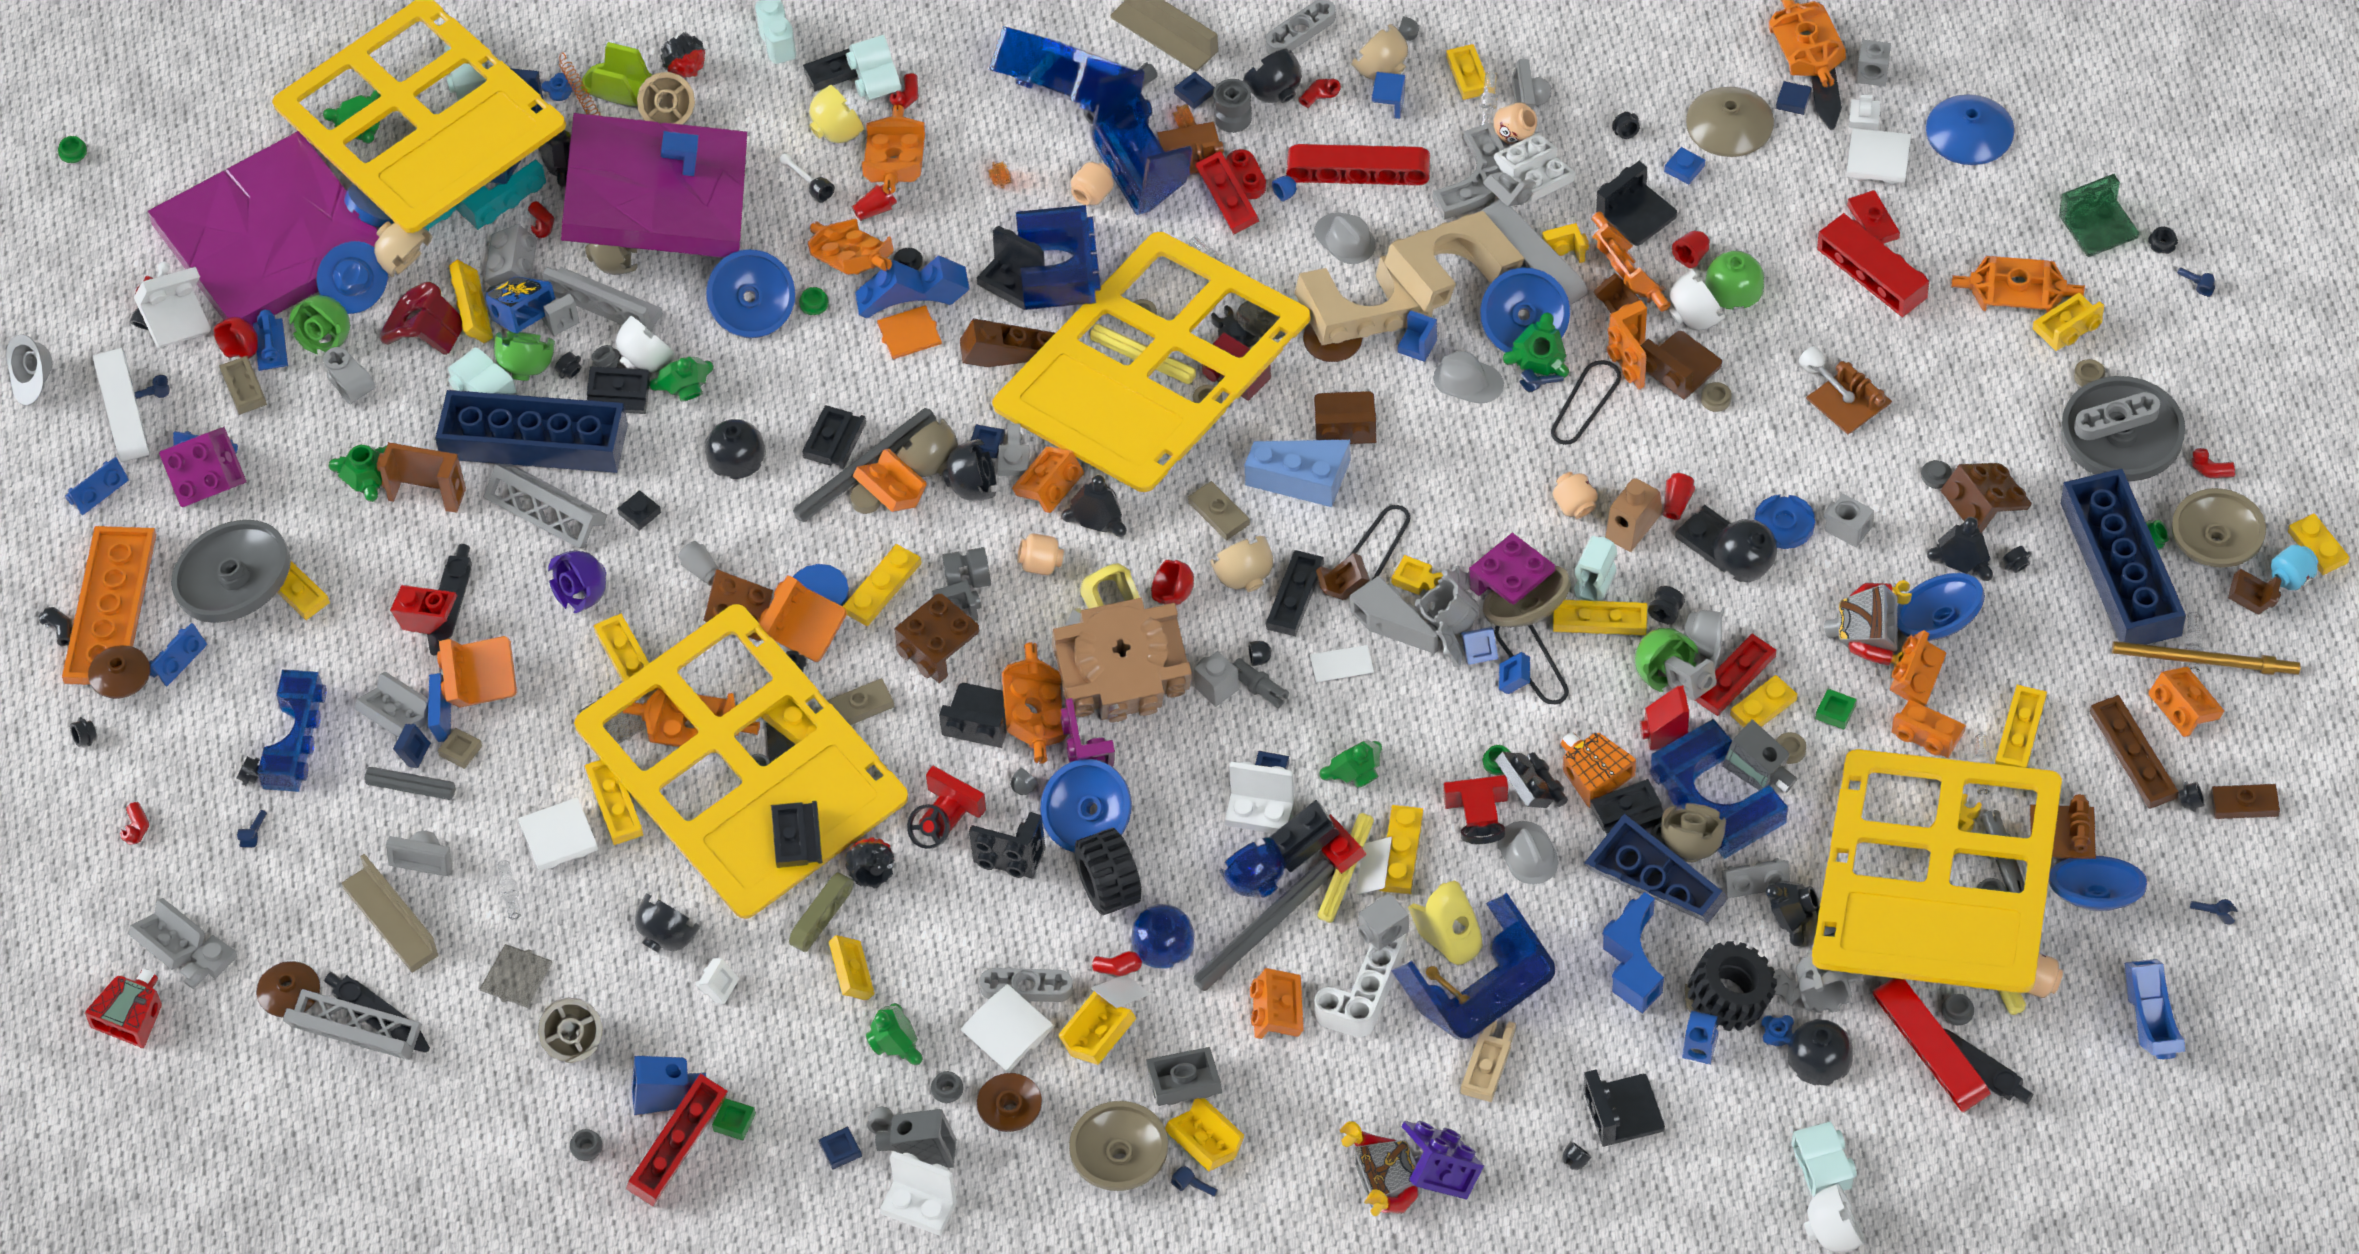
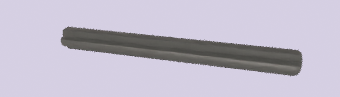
(845, 478)
(1263, 925)

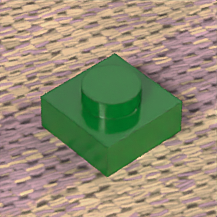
(1836, 709)
(734, 1119)

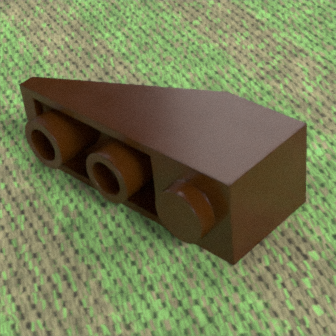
(1000, 344)

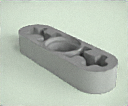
(1305, 17)
(2109, 426)
(1017, 975)

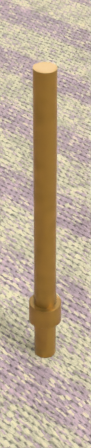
(2266, 664)

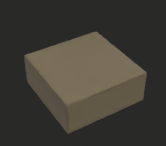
(460, 748)

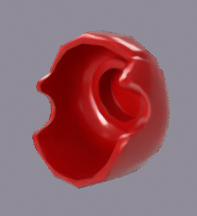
(236, 337)
(1172, 582)

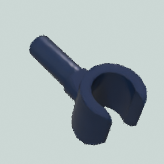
(2205, 282)
(1532, 382)
(159, 389)
(249, 837)
(2221, 909)
(1185, 1176)

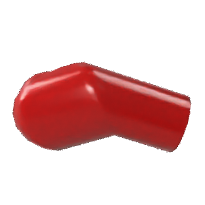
(1320, 89)
(909, 94)
(544, 220)
(2209, 468)
(138, 826)
(1118, 965)

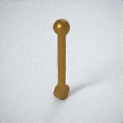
(1434, 974)

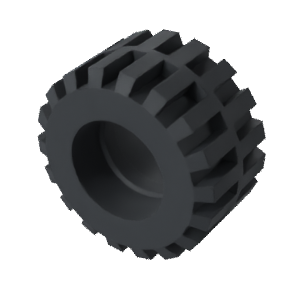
(1108, 871)
(1743, 968)

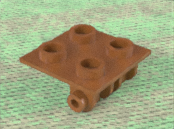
(1201, 138)
(1849, 416)
(732, 590)
(2073, 829)

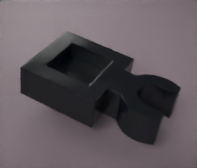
(1232, 328)

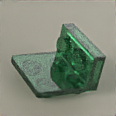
(2096, 216)

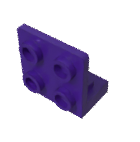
(1446, 1161)

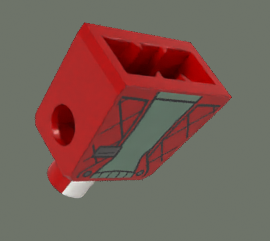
(127, 1008)

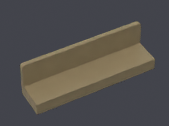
(1169, 30)
(390, 916)

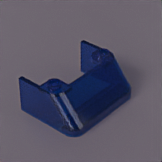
(1053, 65)
(1129, 146)
(1520, 972)

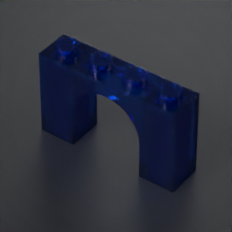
(1068, 281)
(1691, 755)

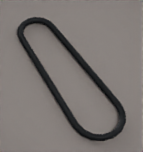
(1597, 409)
(1395, 542)
(1551, 662)

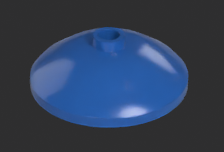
(1970, 129)
(753, 273)
(1517, 291)
(1941, 606)
(1072, 793)
(2098, 883)

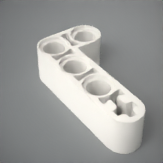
(121, 404)
(1359, 1001)

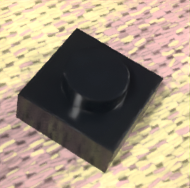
(639, 510)

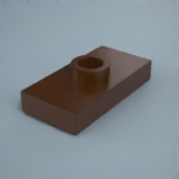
(2245, 801)

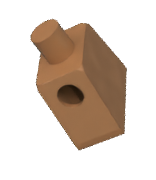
(1637, 505)

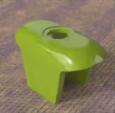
(618, 76)

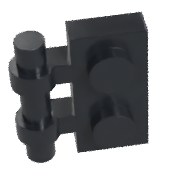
(1531, 779)

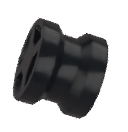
(1666, 604)

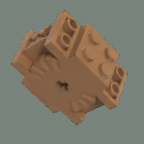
(1149, 664)

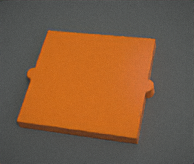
(909, 332)

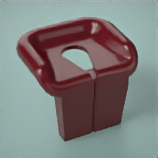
(435, 324)

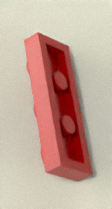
(1227, 192)
(1737, 673)

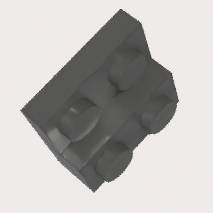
(1183, 1076)

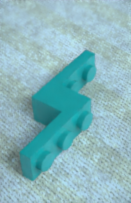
(486, 205)

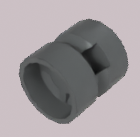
(1232, 105)
(977, 567)

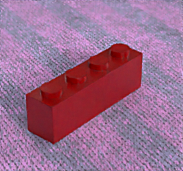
(1873, 264)
(676, 1140)

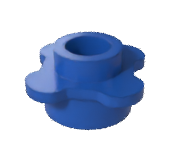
(561, 92)
(1776, 1038)

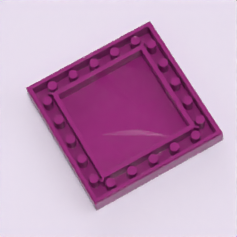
(636, 199)
(261, 228)

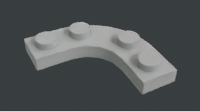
(1472, 192)

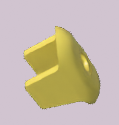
(1115, 572)
(1437, 920)

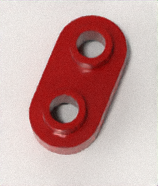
(1247, 171)

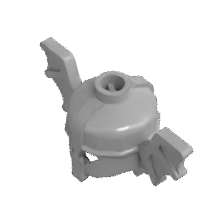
(1451, 610)
(1816, 987)

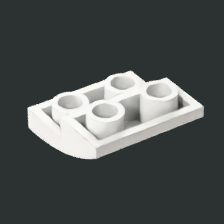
(1878, 155)
(1535, 160)
(558, 834)
(1007, 1027)

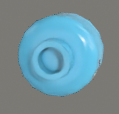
(2295, 566)

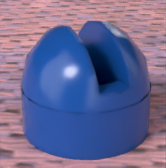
(1284, 187)

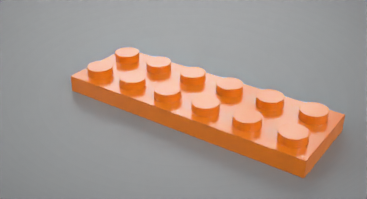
(109, 596)

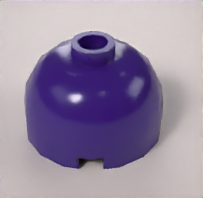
(576, 573)

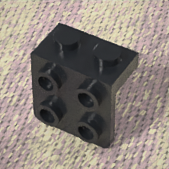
(1633, 205)
(1004, 271)
(975, 715)

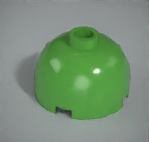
(1735, 279)
(317, 318)
(523, 354)
(1656, 649)

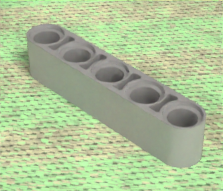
(1535, 250)

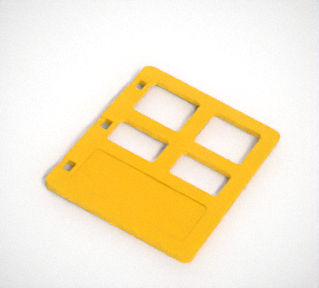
(448, 151)
(1113, 410)
(735, 836)
(1931, 926)

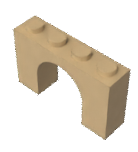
(1472, 237)
(1340, 320)

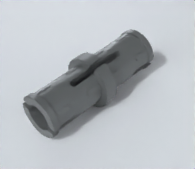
(1260, 683)

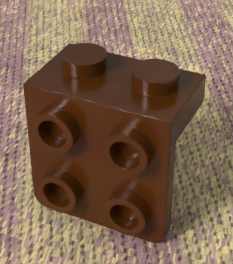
(1680, 363)
(1346, 417)
(1983, 491)
(934, 635)

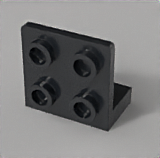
(1008, 853)
(1622, 1108)

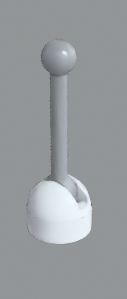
(1814, 363)

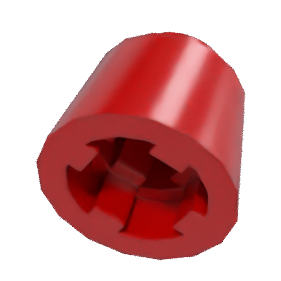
(1691, 248)

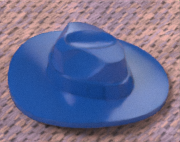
(352, 276)

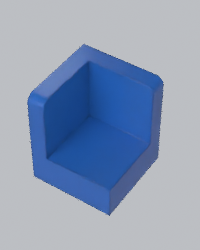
(1389, 89)
(681, 147)
(1419, 336)

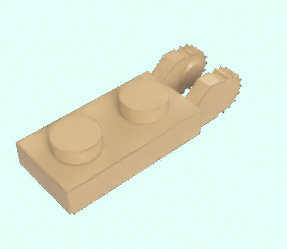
(1487, 1063)

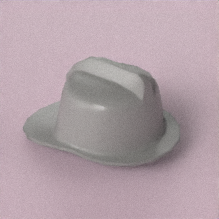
(1345, 237)
(28, 368)
(1467, 378)
(1706, 632)
(1528, 852)

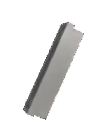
(601, 298)
(548, 494)
(348, 1032)

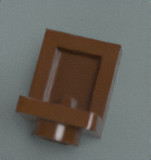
(1615, 293)
(1344, 578)
(2254, 592)

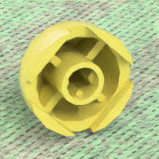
(833, 117)

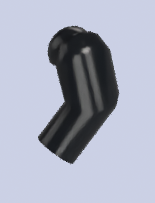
(53, 617)

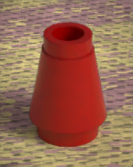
(874, 203)
(1677, 495)

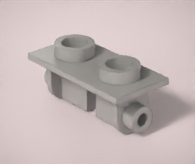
(1754, 879)

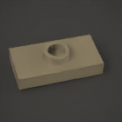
(243, 385)
(1218, 510)
(863, 702)

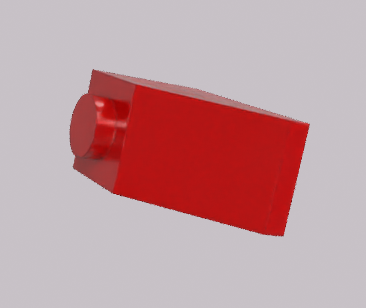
(1666, 719)

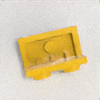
(2069, 321)
(1095, 1029)
(1206, 1134)

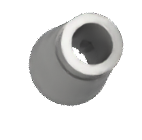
(698, 561)

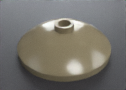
(1729, 121)
(2221, 516)
(1532, 607)
(1114, 1130)

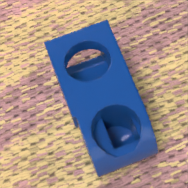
(1700, 1035)

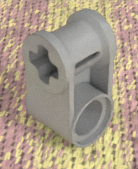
(347, 375)

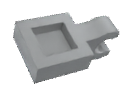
(1014, 457)
(209, 959)

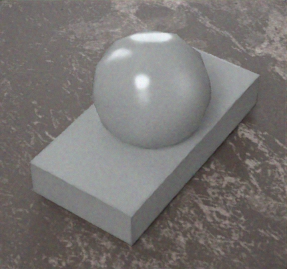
(1528, 89)
(419, 853)

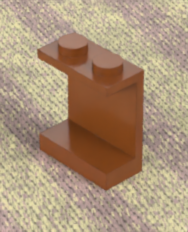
(422, 468)

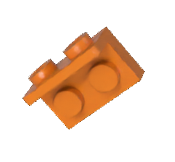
(1049, 477)
(891, 482)
(1918, 669)
(2184, 700)
(1927, 728)
(1277, 1003)

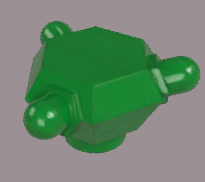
(348, 109)
(1539, 349)
(683, 377)
(360, 470)
(1355, 764)
(894, 1034)

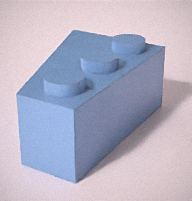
(1299, 468)

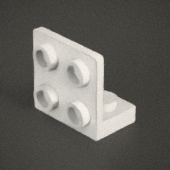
(172, 307)
(1259, 797)
(920, 1193)

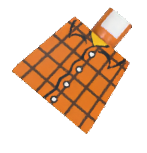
(1596, 765)

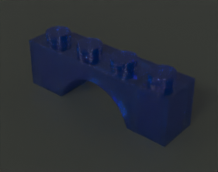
(284, 763)

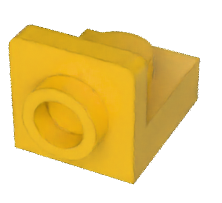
(1567, 239)

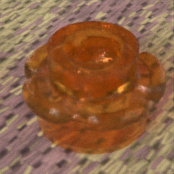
(1184, 116)
(1000, 174)

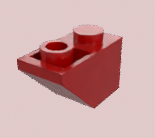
(422, 608)

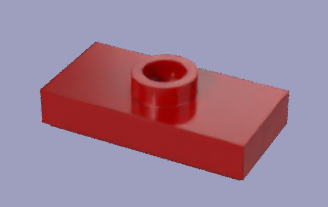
(1873, 216)

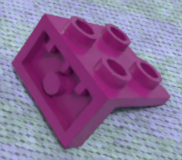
(202, 467)
(1510, 570)
(1095, 748)

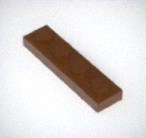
(2134, 752)

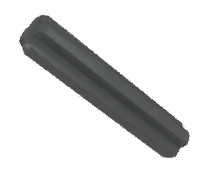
(410, 783)

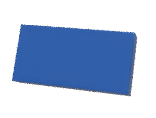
(438, 709)

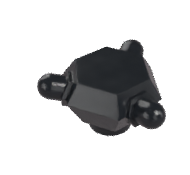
(556, 156)
(1096, 508)
(1964, 550)
(1793, 907)

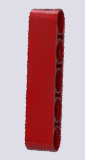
(1358, 164)
(1931, 1043)

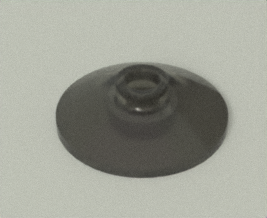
(1256, 320)

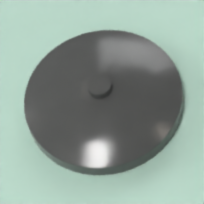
(2139, 450)
(231, 571)

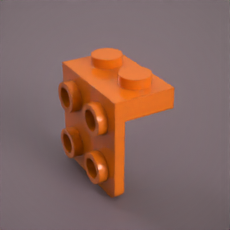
(1626, 335)
(802, 619)
(477, 671)

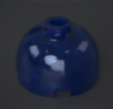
(1255, 869)
(1162, 936)

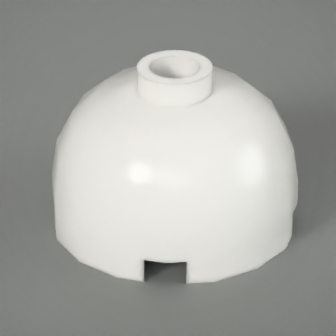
(1694, 303)
(641, 347)
(1833, 1221)

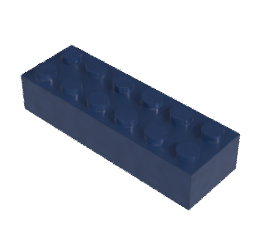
(532, 431)
(2122, 558)

